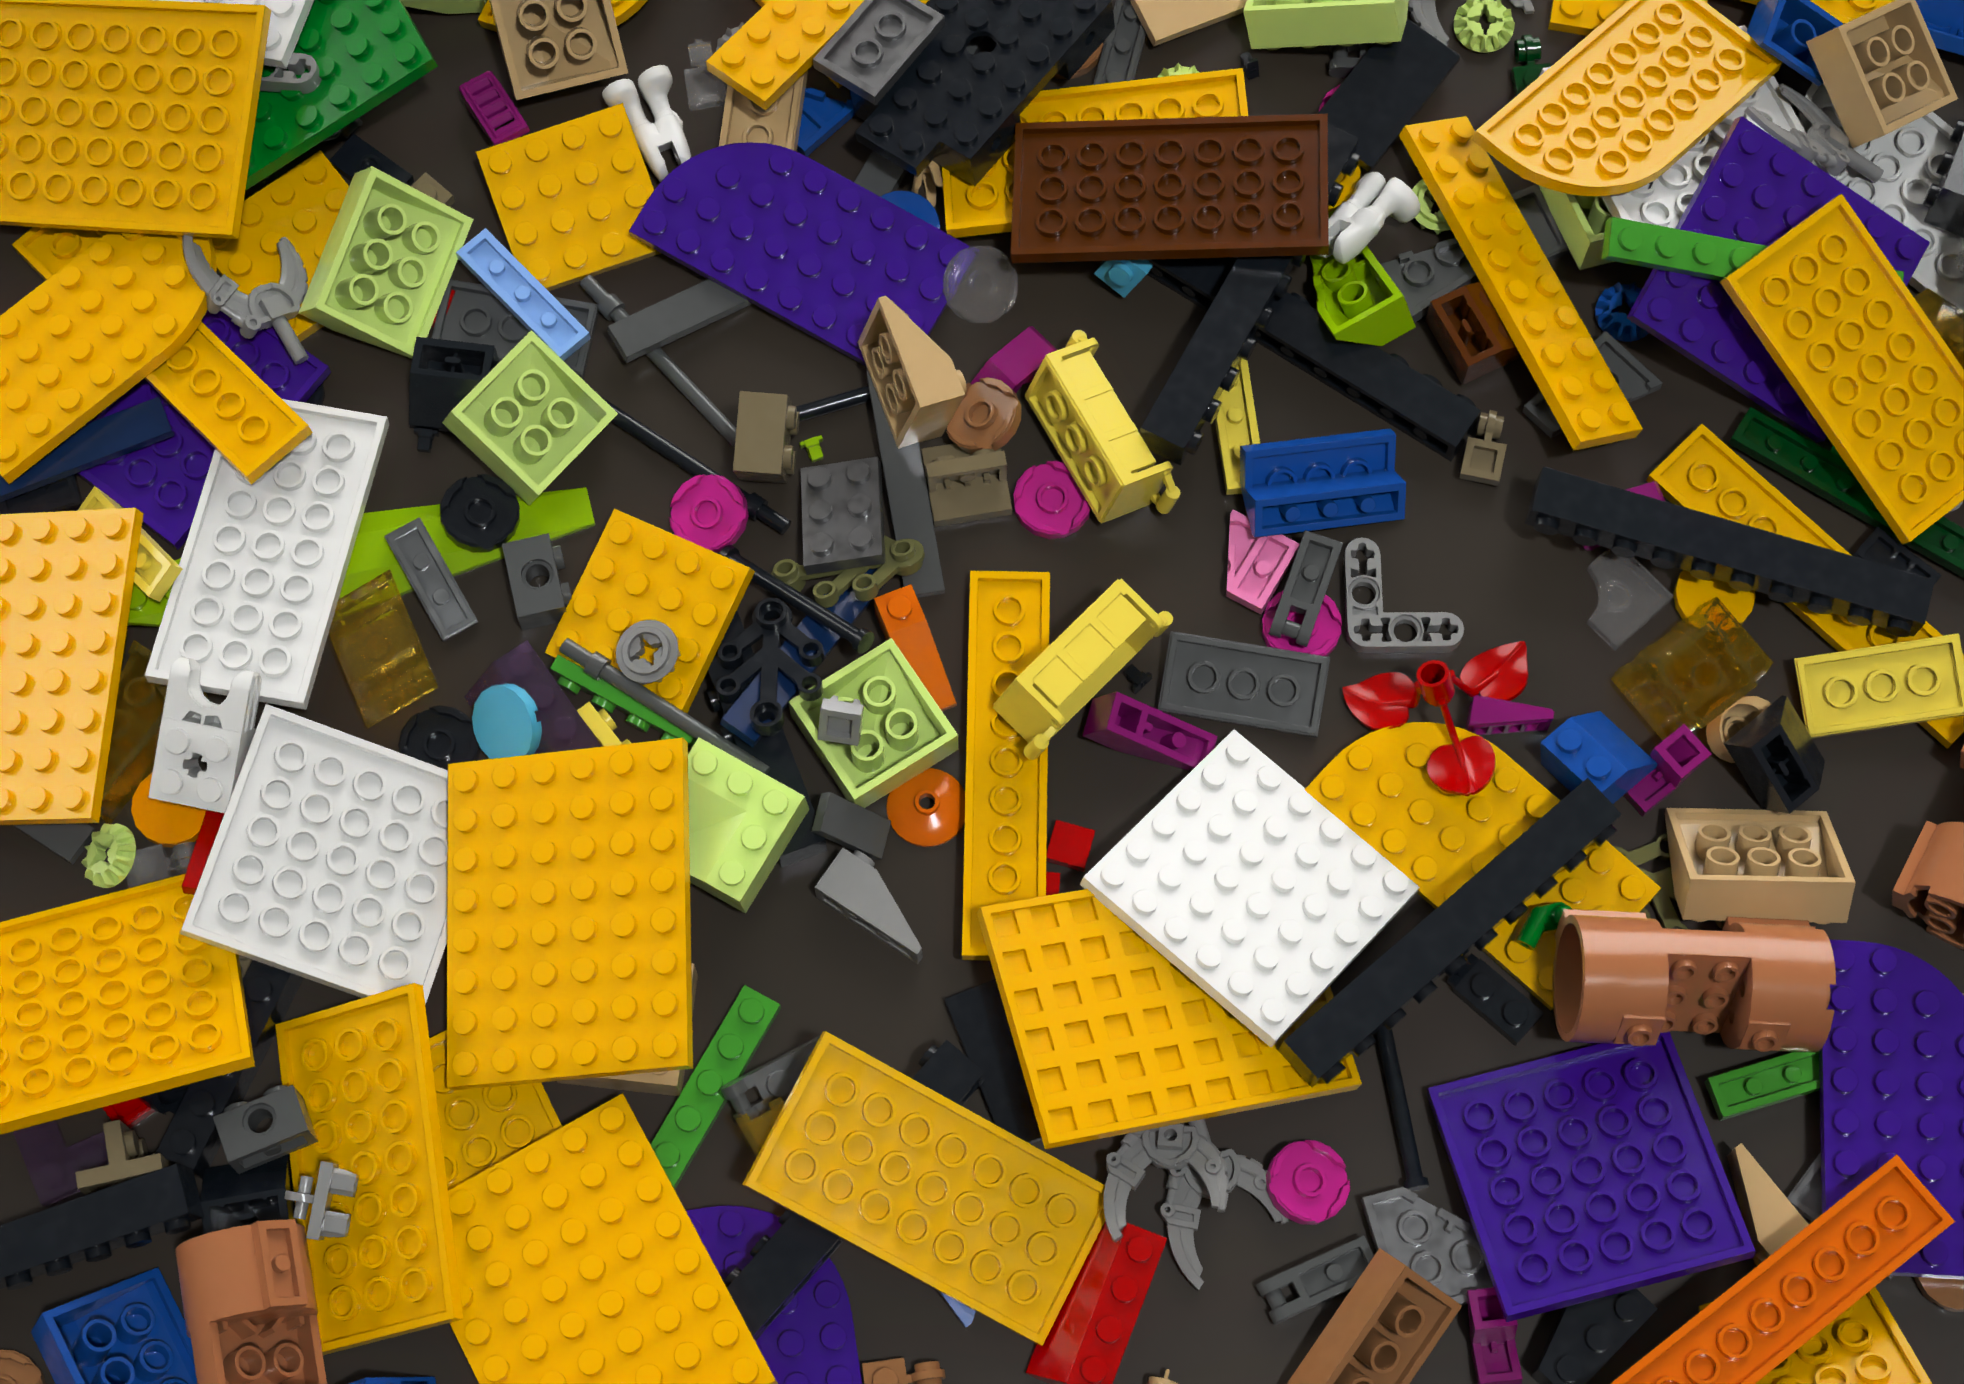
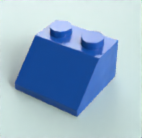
(1784, 28)
(1595, 750)

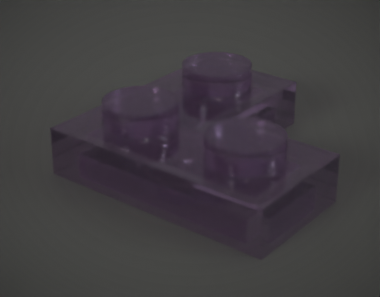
(54, 1163)

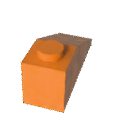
(906, 624)

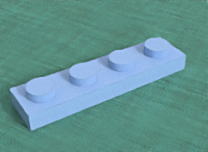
(522, 294)

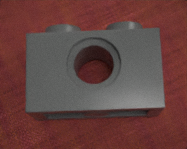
(524, 562)
(288, 1132)

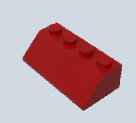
(1100, 1310)

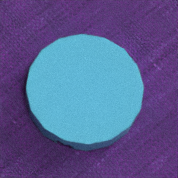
(506, 722)

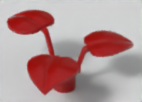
(1461, 766)

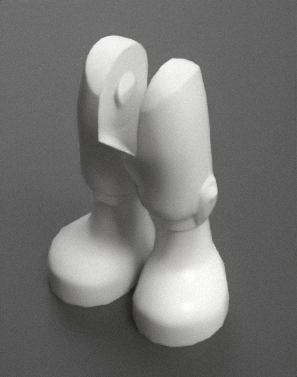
(667, 128)
(1365, 212)

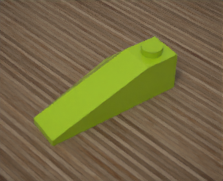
(1360, 300)

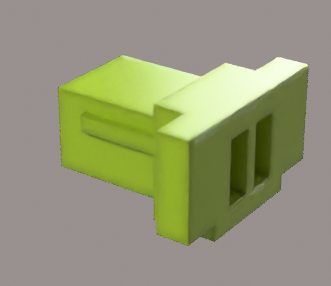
(813, 448)

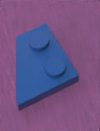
(821, 119)

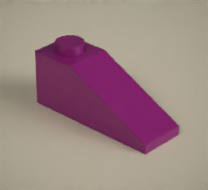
(1146, 732)

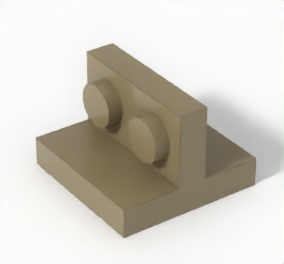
(965, 484)
(126, 1158)

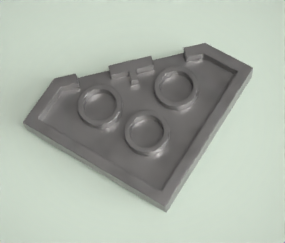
(1427, 1241)

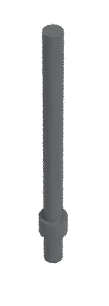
(613, 309)
(599, 667)

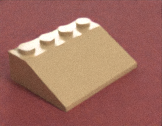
(1758, 865)

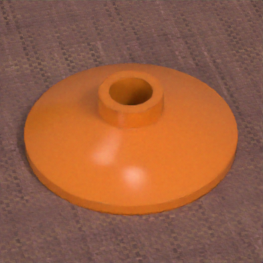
(932, 825)

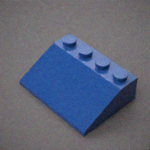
(118, 1336)

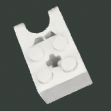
(199, 727)

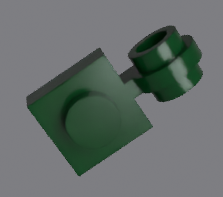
(1527, 51)

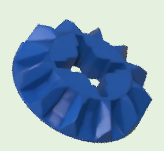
(1614, 322)

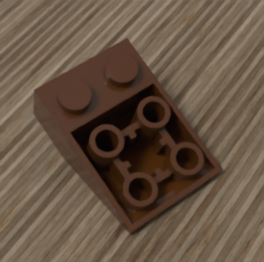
(1470, 332)

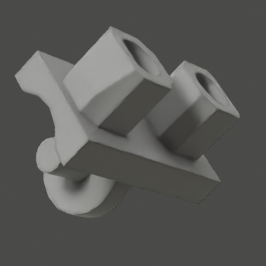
(323, 1221)

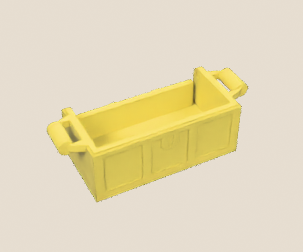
(1097, 434)
(1079, 665)

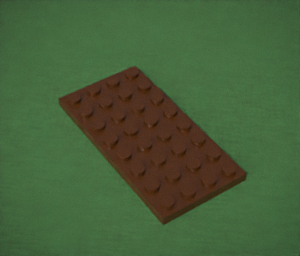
(1170, 188)

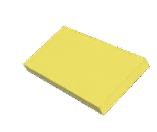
(1881, 686)

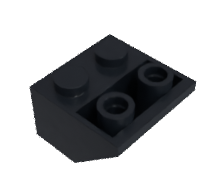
(442, 376)
(1778, 758)
(246, 1197)

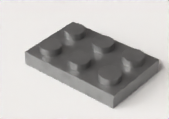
(878, 45)
(842, 515)

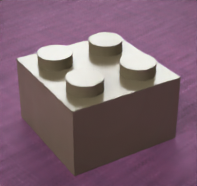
(764, 437)

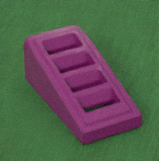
(492, 108)
(1500, 716)

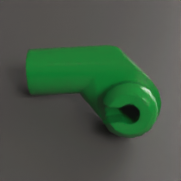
(1540, 920)

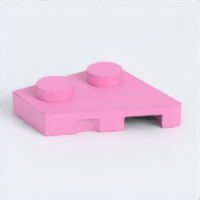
(1256, 563)

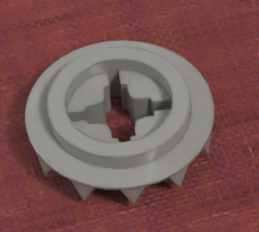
(631, 647)

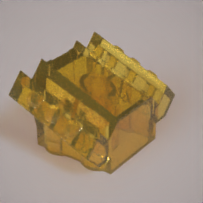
(380, 650)
(1693, 671)

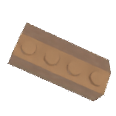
(1379, 1329)

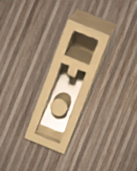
(1764, 1207)

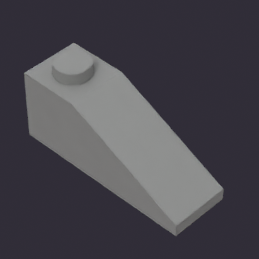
(860, 894)

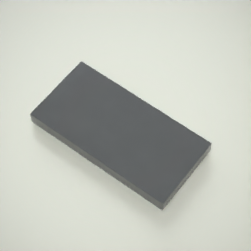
(483, 319)
(1244, 684)

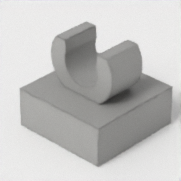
(840, 721)

